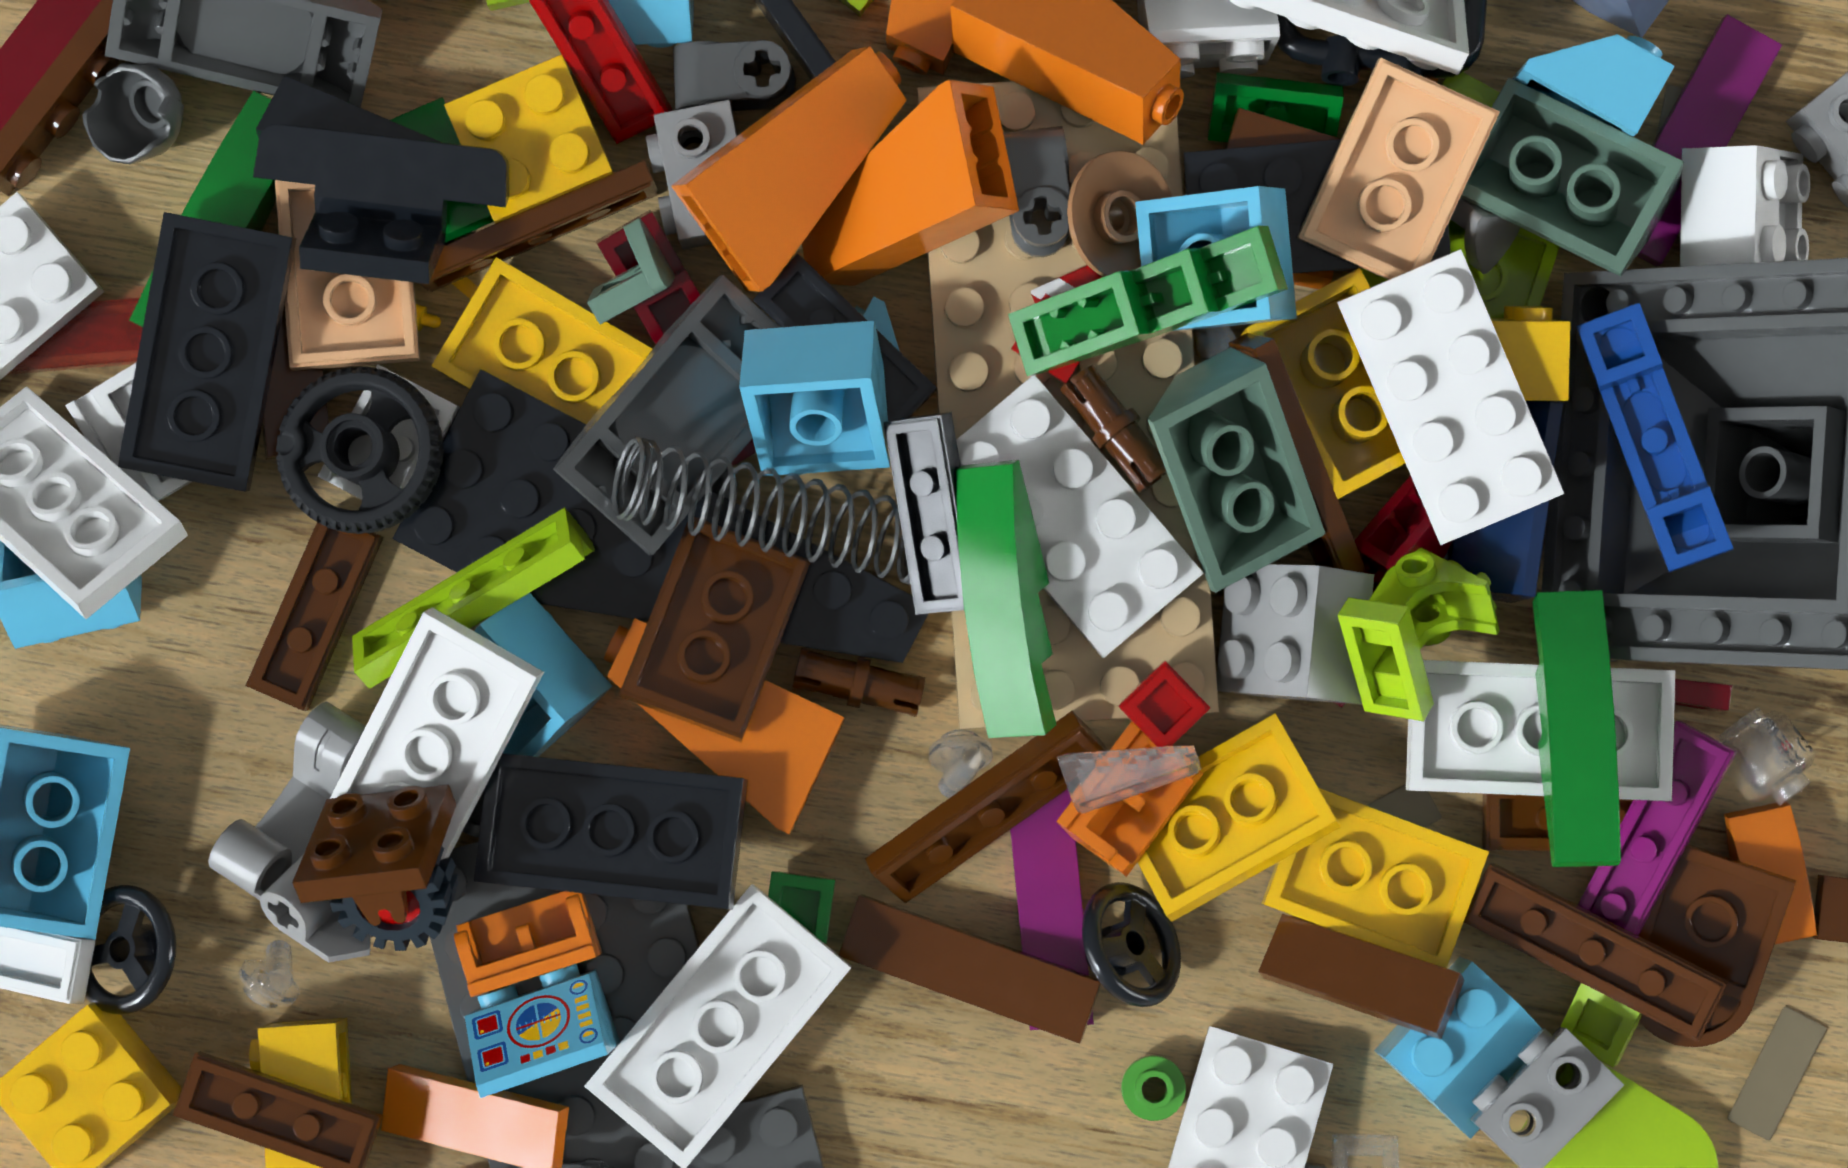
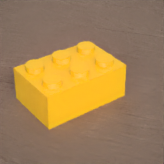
(1335, 387)

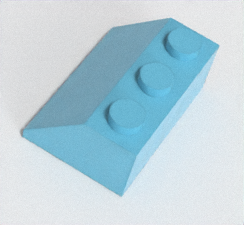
(56, 828)

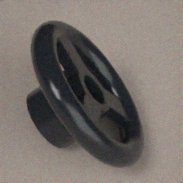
(1125, 947)
(139, 949)

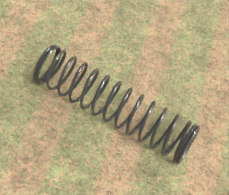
(647, 473)

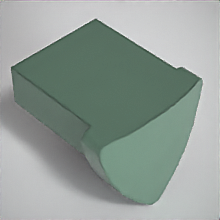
(637, 284)

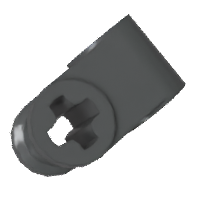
(726, 71)
(1041, 183)

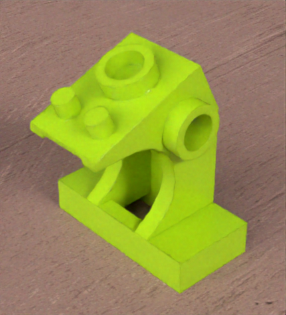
(1411, 608)

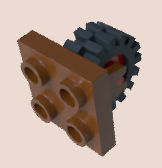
(383, 863)

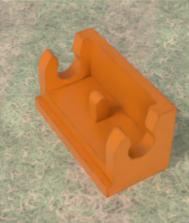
(1128, 827)
(526, 941)

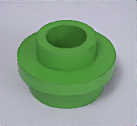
(1146, 1068)

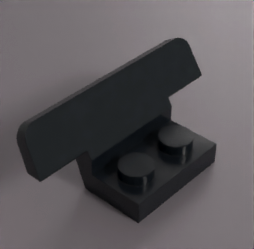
(379, 196)

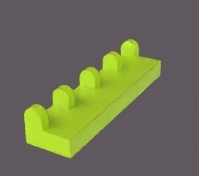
(475, 591)

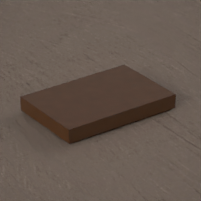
(715, 631)

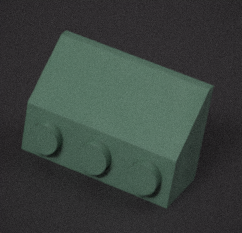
(1572, 178)
(1234, 467)

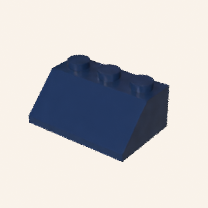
(1513, 546)

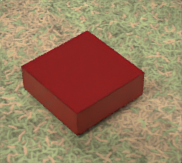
(1163, 706)

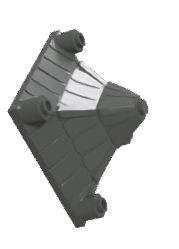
(1766, 406)

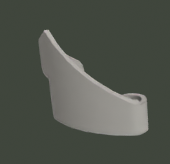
(268, 855)

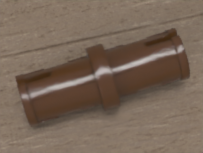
(1115, 428)
(858, 682)

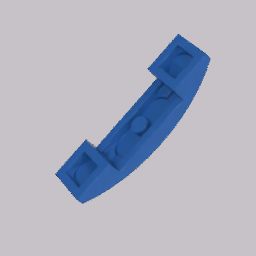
(1654, 438)

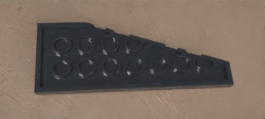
(503, 482)

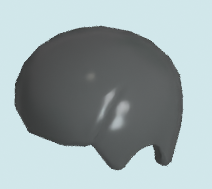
(134, 113)

